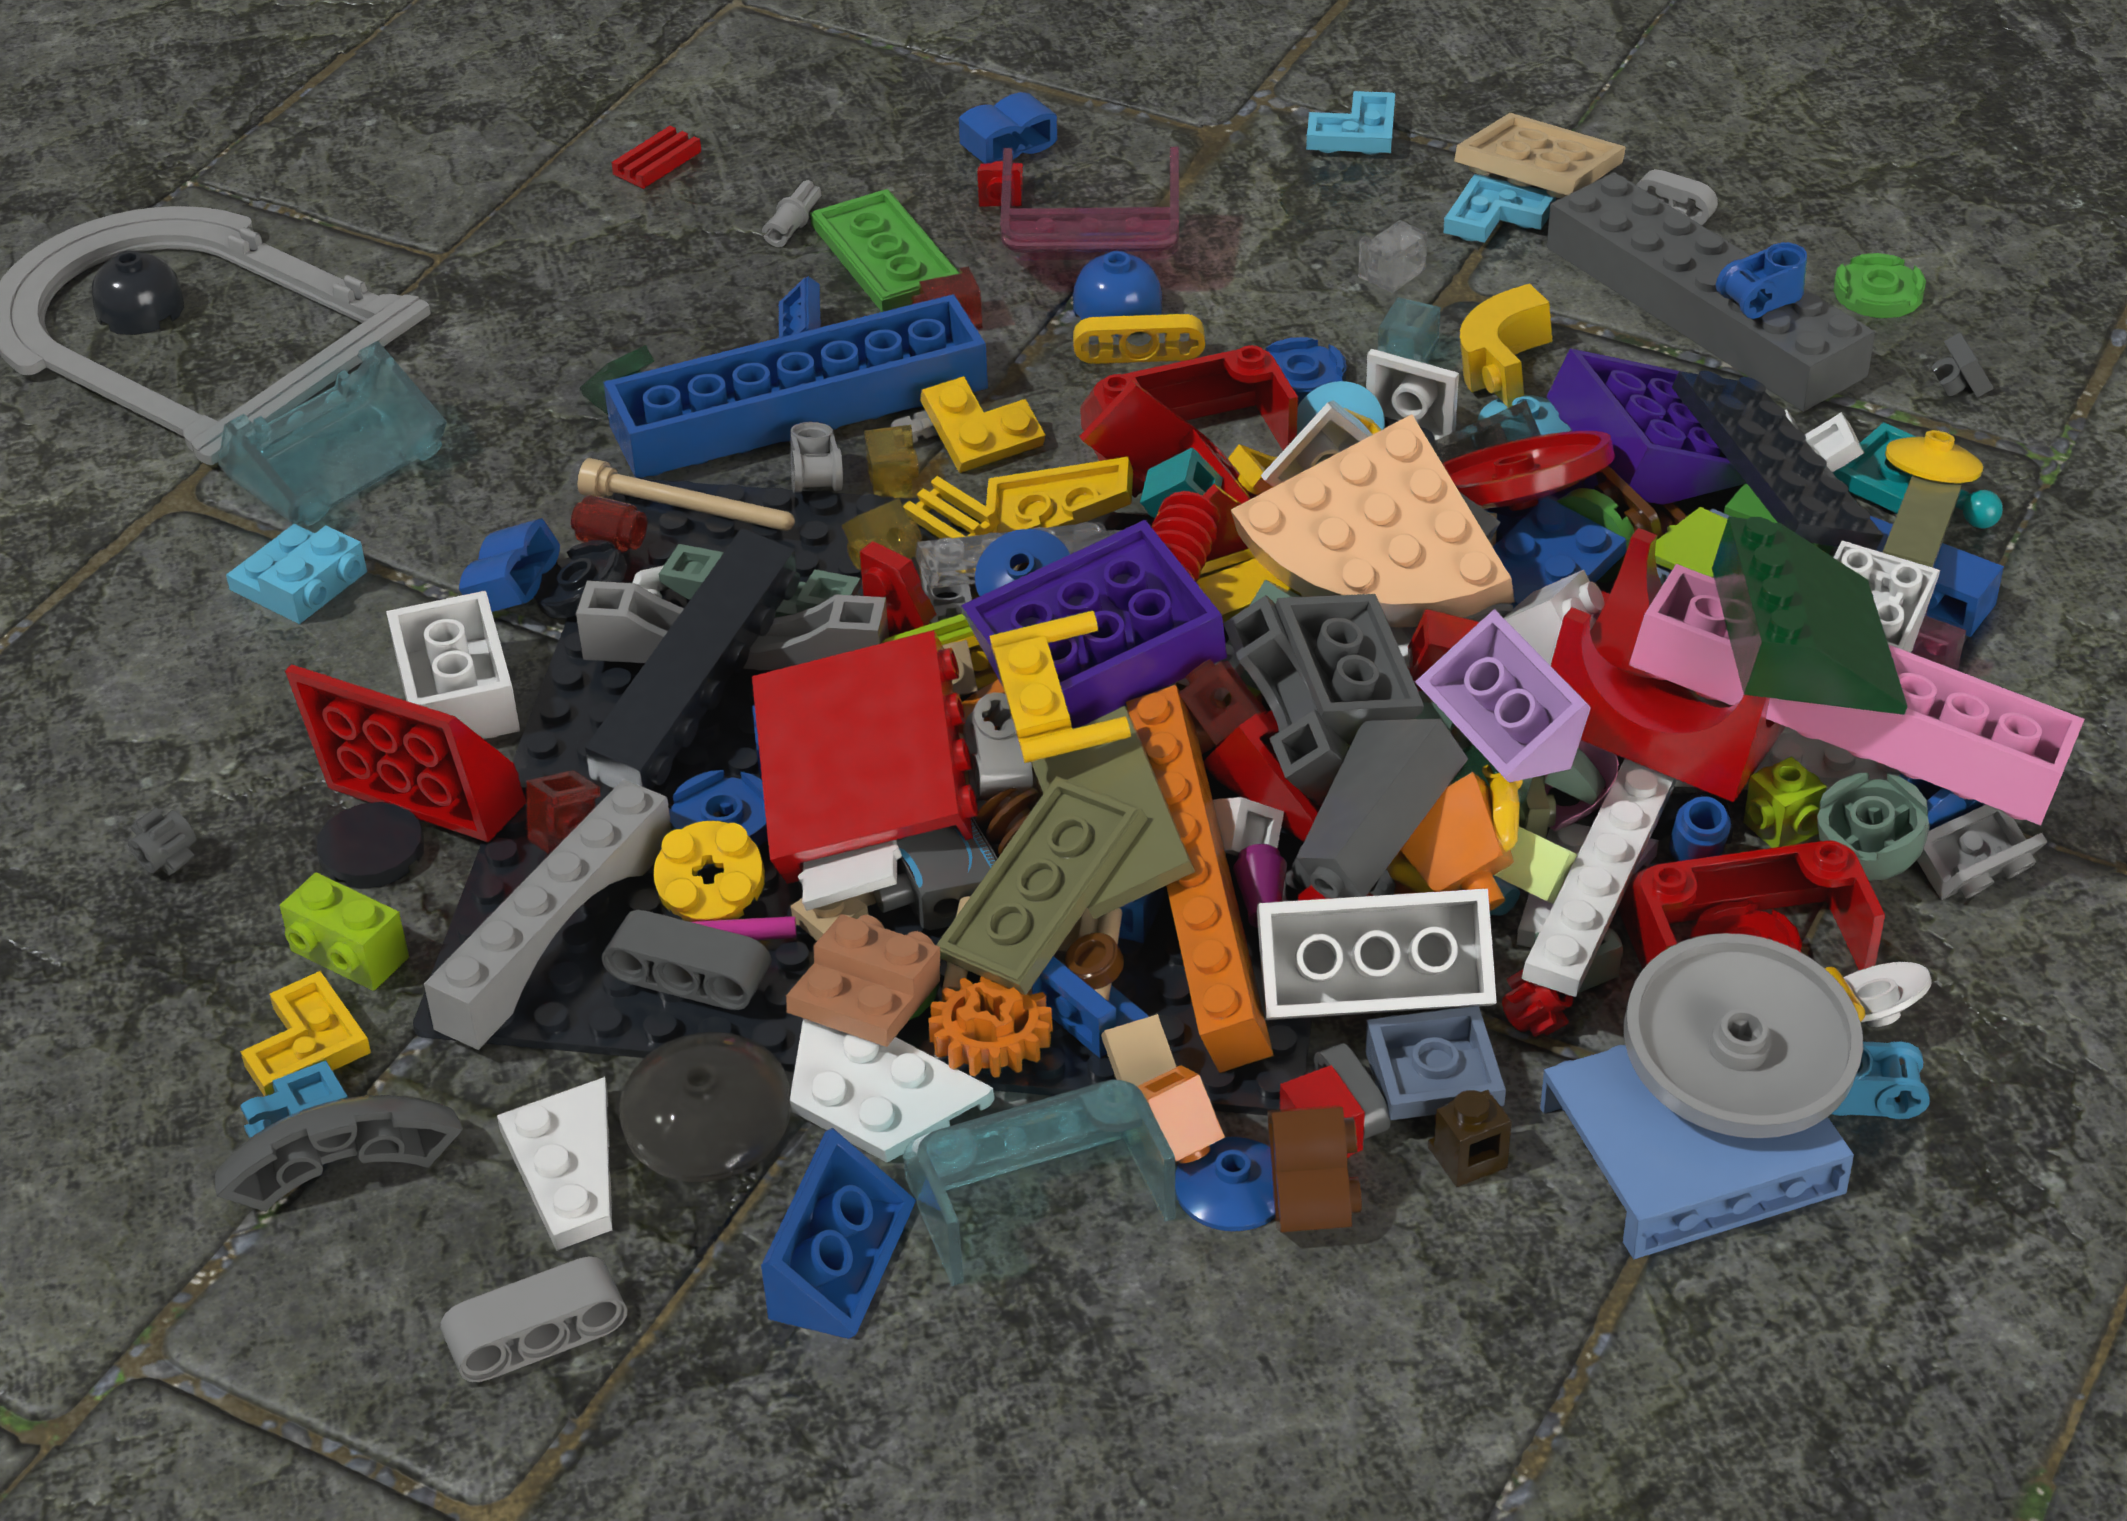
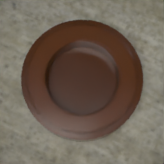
(1095, 959)

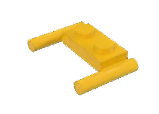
(1036, 693)

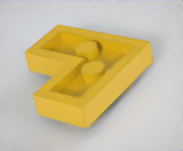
(979, 436)
(316, 1031)

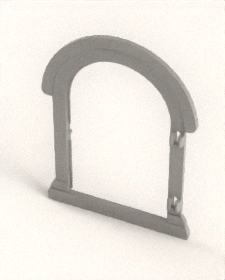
(49, 266)

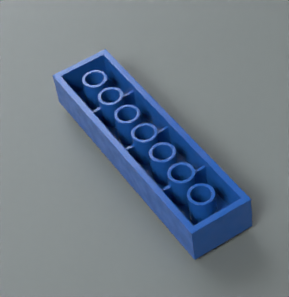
(818, 375)

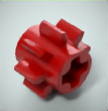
(1534, 1006)

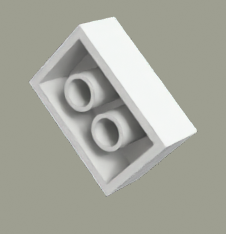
(455, 662)

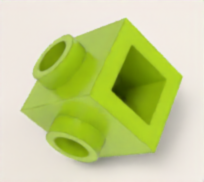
(1784, 803)

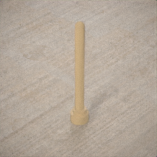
(600, 479)

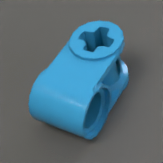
(1883, 1079)

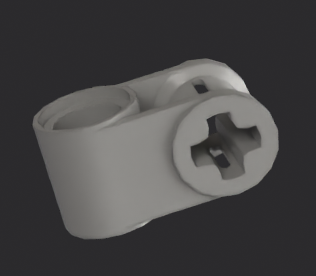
(815, 457)
(995, 753)

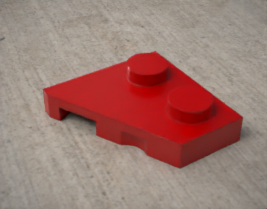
(896, 578)

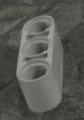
(533, 1319)

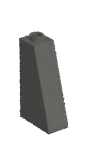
(1378, 802)

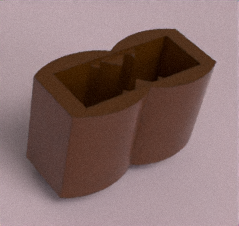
(1312, 1169)

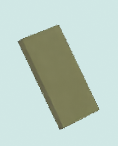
(1125, 773)
(1041, 884)

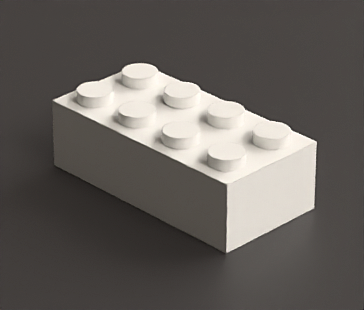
(1376, 954)

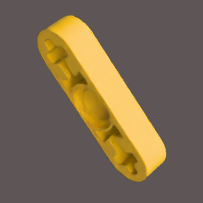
(1153, 351)

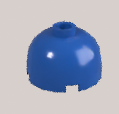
(1117, 287)

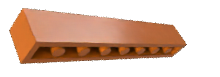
(1203, 901)

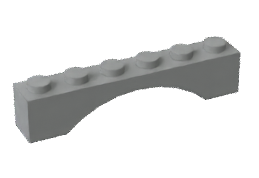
(629, 622)
(486, 974)

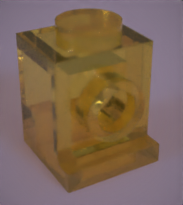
(891, 461)

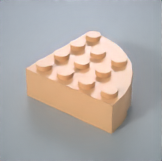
(1380, 525)

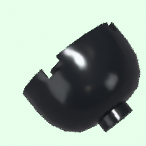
(136, 293)

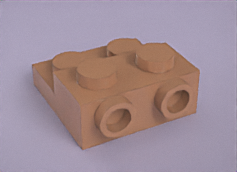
(866, 979)

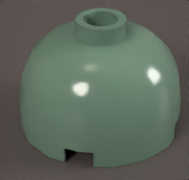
(1877, 820)

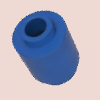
(1699, 830)

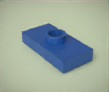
(800, 308)

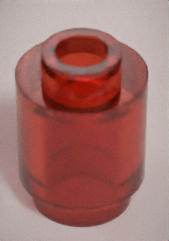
(609, 521)

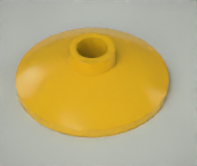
(1934, 458)

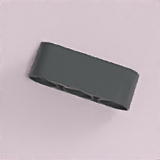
(687, 959)

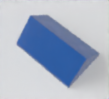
(834, 1241)

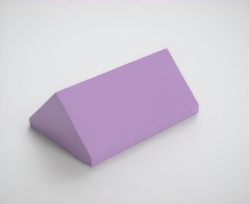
(1508, 701)

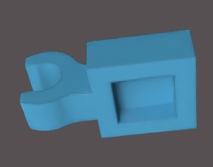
(292, 1094)

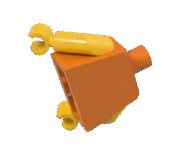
(1463, 838)

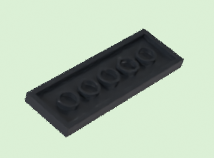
(1776, 460)

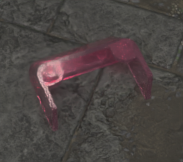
(1088, 231)

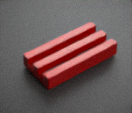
(656, 157)

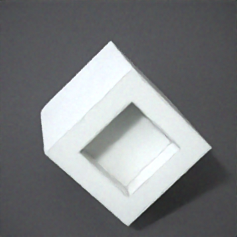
(1247, 823)

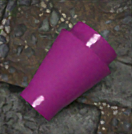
(1260, 877)

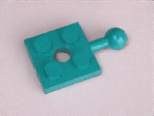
(1882, 483)

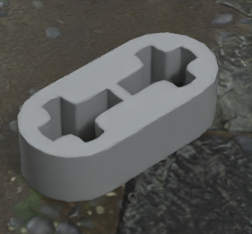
(1678, 190)

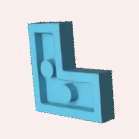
(1364, 130)
(1491, 200)

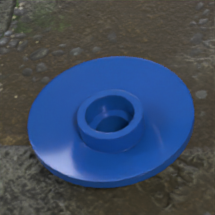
(1011, 549)
(1228, 1185)

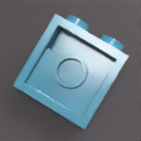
(299, 571)

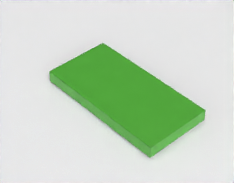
(881, 247)

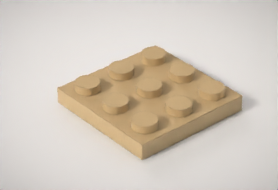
(1539, 155)

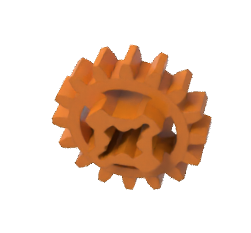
(989, 1026)

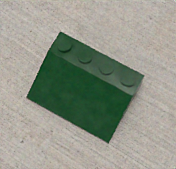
(1802, 621)

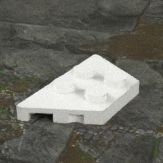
(877, 1092)

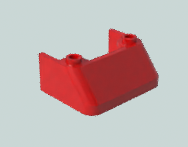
(1208, 388)
(1151, 433)
(1763, 877)

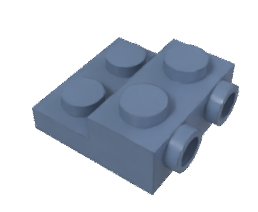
(1430, 1059)

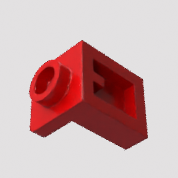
(990, 183)

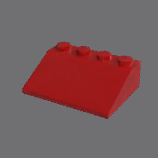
(406, 756)

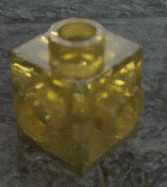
(886, 526)

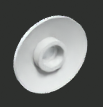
(1888, 990)

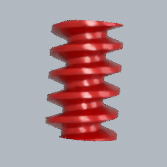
(1188, 528)

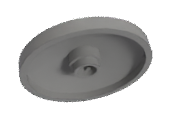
(1743, 1035)

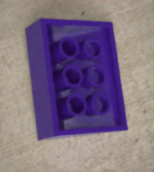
(1652, 432)
(1147, 613)

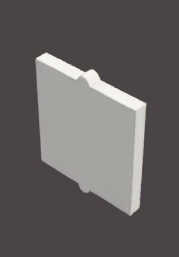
(849, 874)

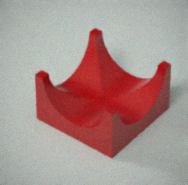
(1652, 718)

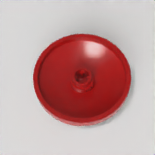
(1529, 468)

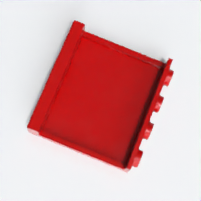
(861, 750)

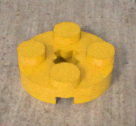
(701, 844)

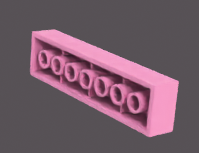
(1953, 733)

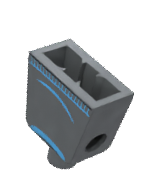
(936, 873)

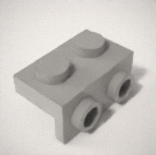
(1975, 848)

